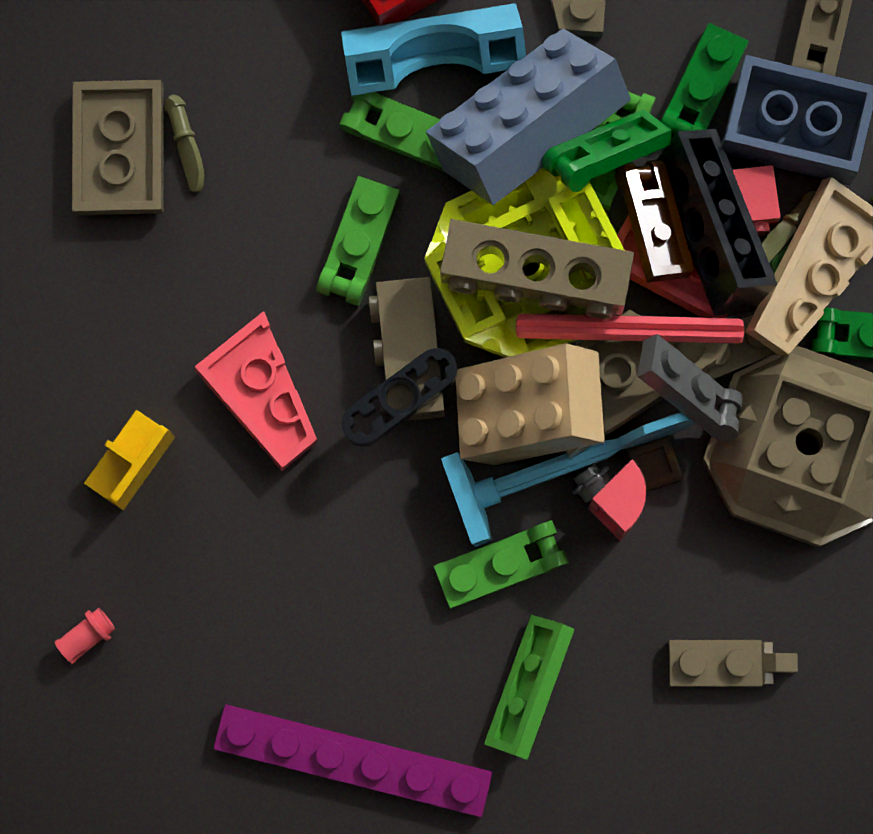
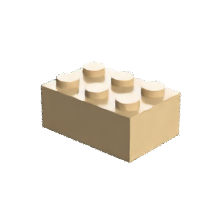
(529, 405)

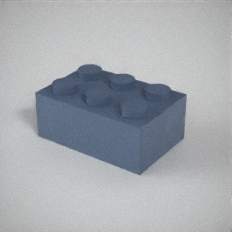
(798, 120)

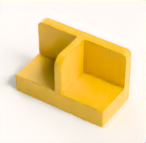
(129, 459)

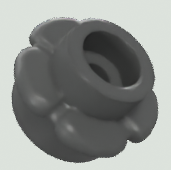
(591, 481)

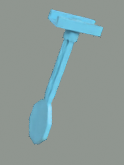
(475, 496)

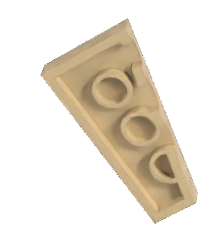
(816, 266)

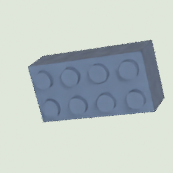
(534, 105)

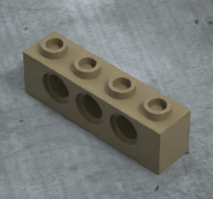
(562, 257)

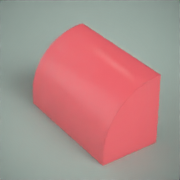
(620, 501)

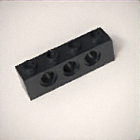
(717, 223)

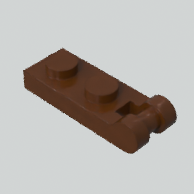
(655, 221)

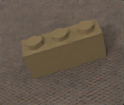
(406, 332)

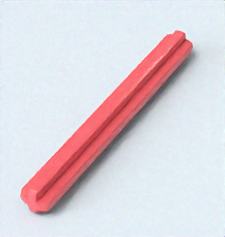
(629, 328)

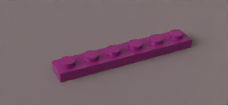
(353, 760)

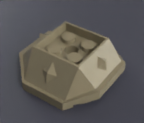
(764, 472)

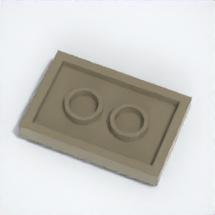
(117, 147)

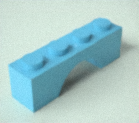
(477, 38)

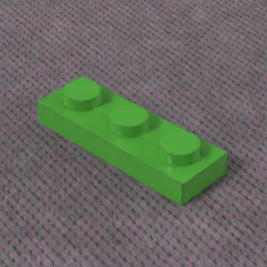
(529, 686)

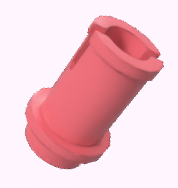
(85, 635)

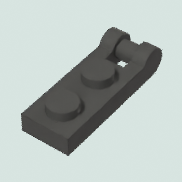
(690, 389)

